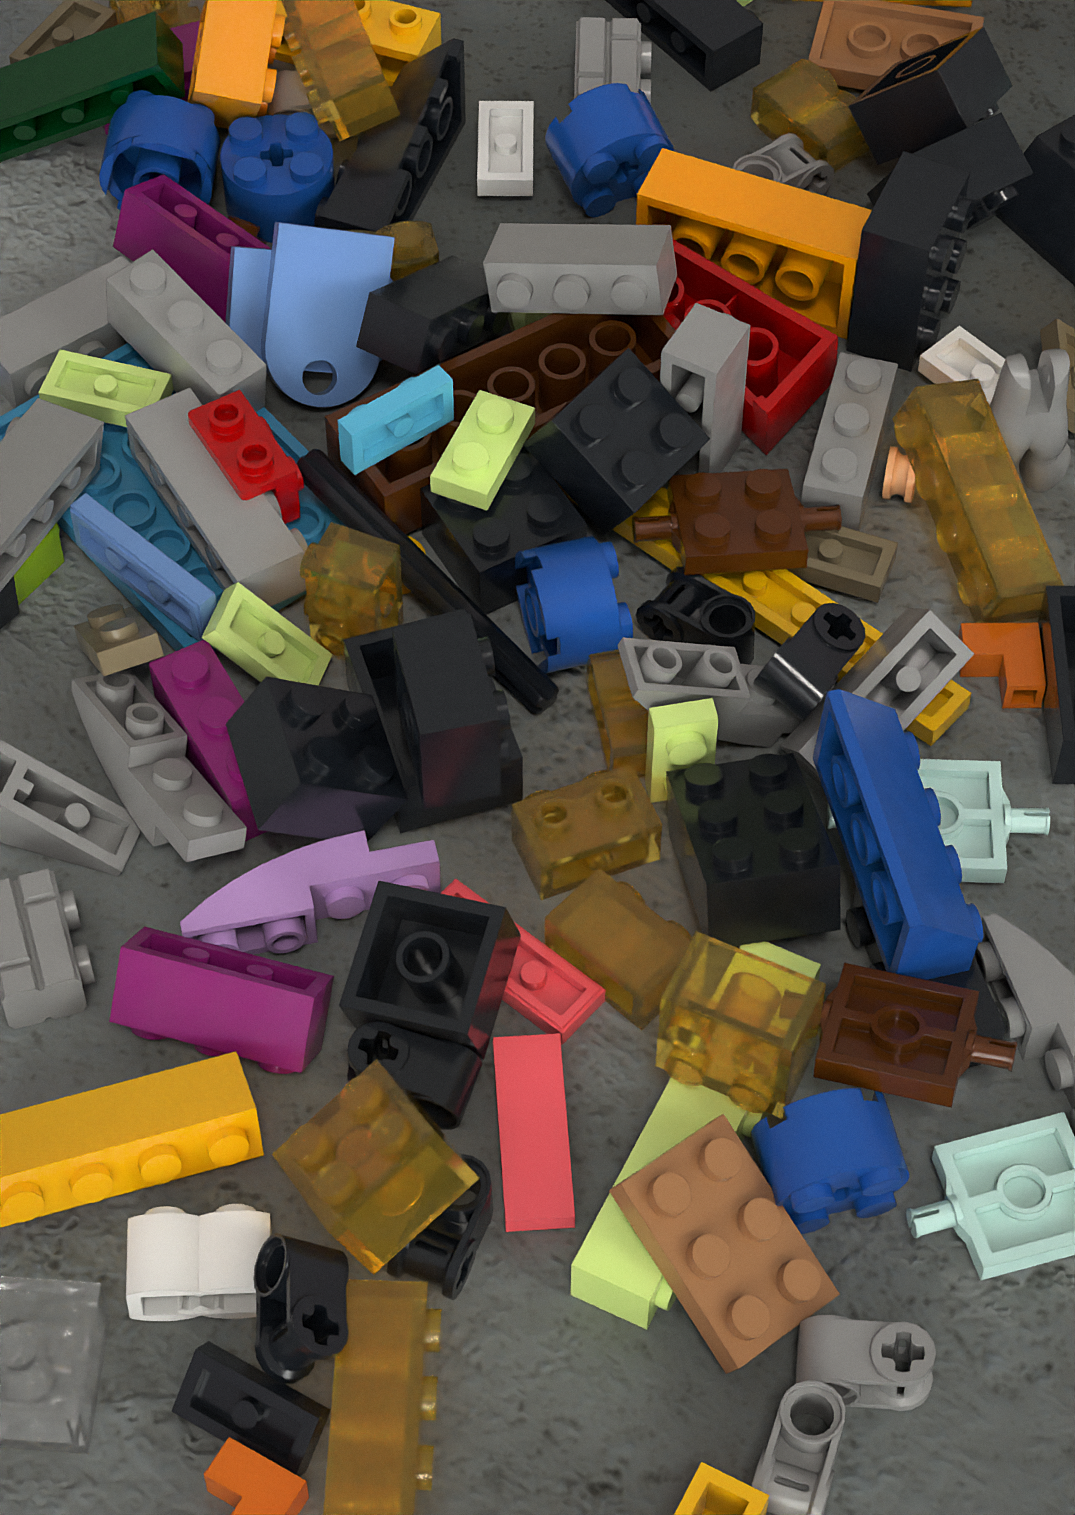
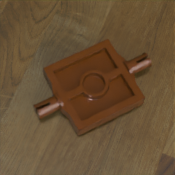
(736, 522)
(903, 1035)

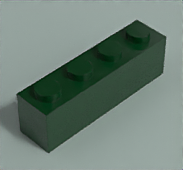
(86, 83)

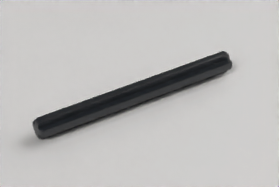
(425, 578)

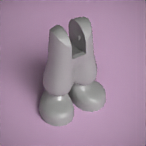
(1034, 416)

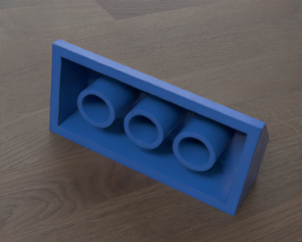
(894, 839)

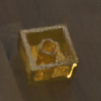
(738, 1025)
(374, 1167)

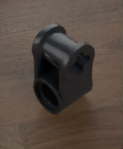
(699, 615)
(812, 659)
(432, 1070)
(448, 1245)
(299, 1306)

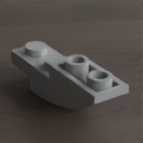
(686, 672)
(148, 768)
(1033, 999)

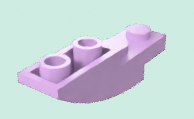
(282, 898)

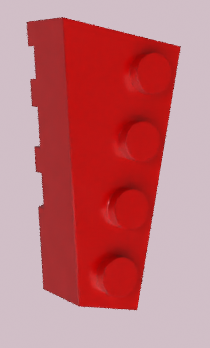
(787, 353)

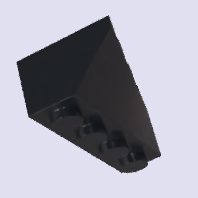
(402, 155)

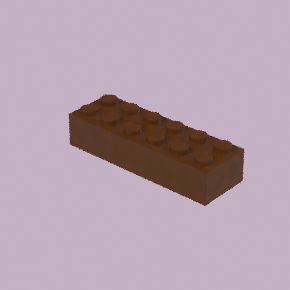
(532, 365)

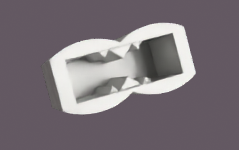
(194, 1263)

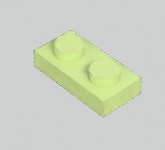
(102, 386)
(482, 450)
(263, 639)
(677, 739)

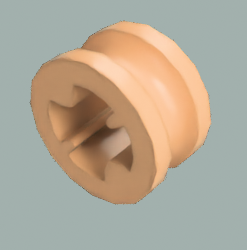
(898, 476)

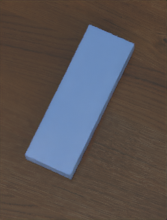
(142, 566)

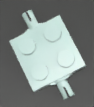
(976, 815)
(1007, 1195)

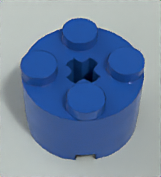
(160, 137)
(606, 146)
(276, 170)
(571, 602)
(832, 1157)

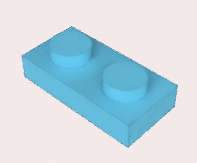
(396, 419)

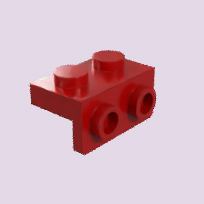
(248, 452)

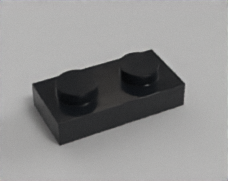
(250, 1407)

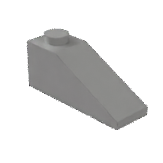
(60, 816)

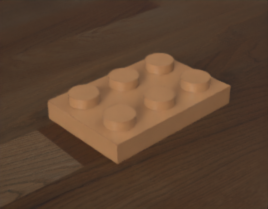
(866, 37)
(724, 1243)

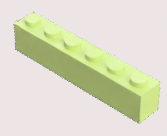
(612, 1262)

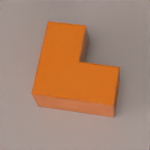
(1010, 654)
(254, 1482)

